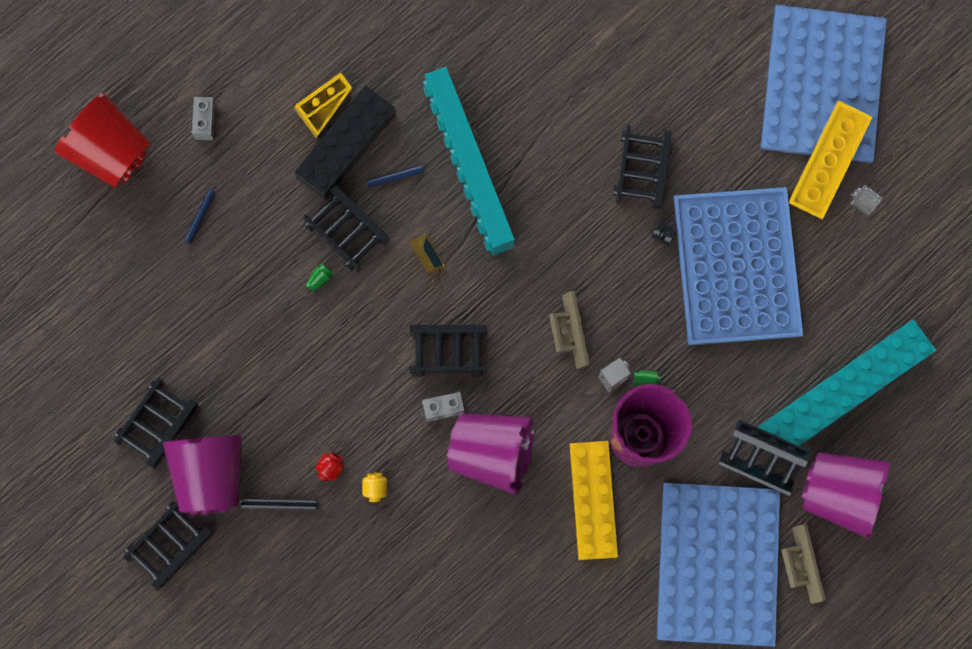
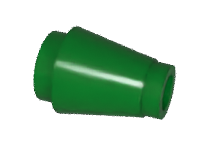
(318, 277)

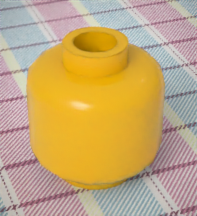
(374, 487)

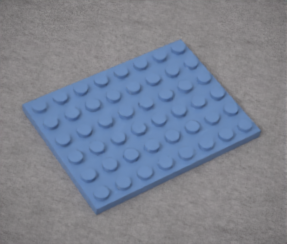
(811, 67)
(737, 266)
(718, 565)

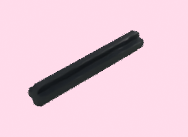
(279, 504)

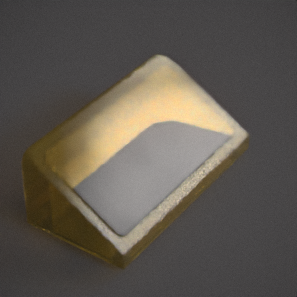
(427, 254)

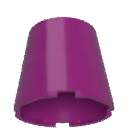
(658, 418)
(492, 449)
(205, 473)
(846, 490)

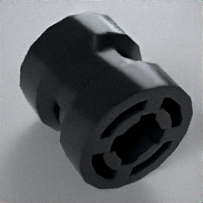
(664, 233)

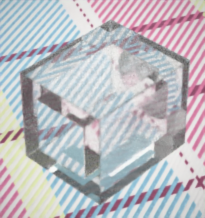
(865, 200)

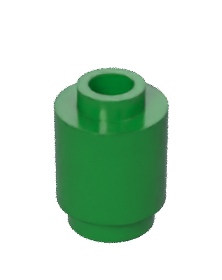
(646, 377)

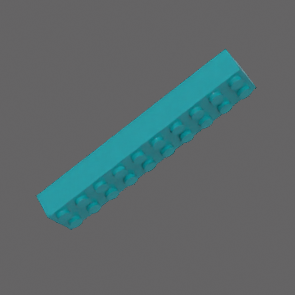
(469, 161)
(851, 385)

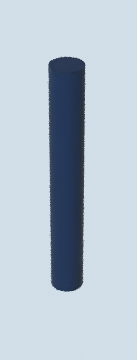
(395, 176)
(199, 216)

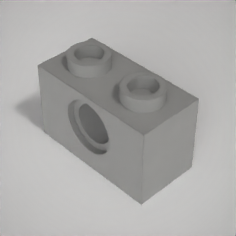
(203, 118)
(614, 374)
(443, 407)

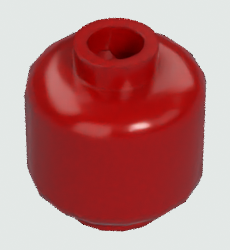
(329, 466)

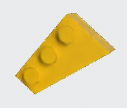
(323, 103)

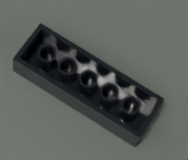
(345, 142)

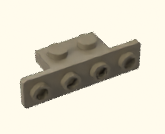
(568, 330)
(802, 566)

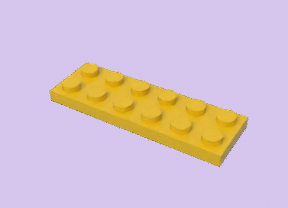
(830, 160)
(593, 500)

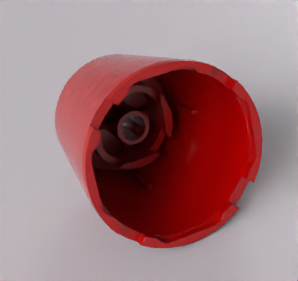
(104, 143)

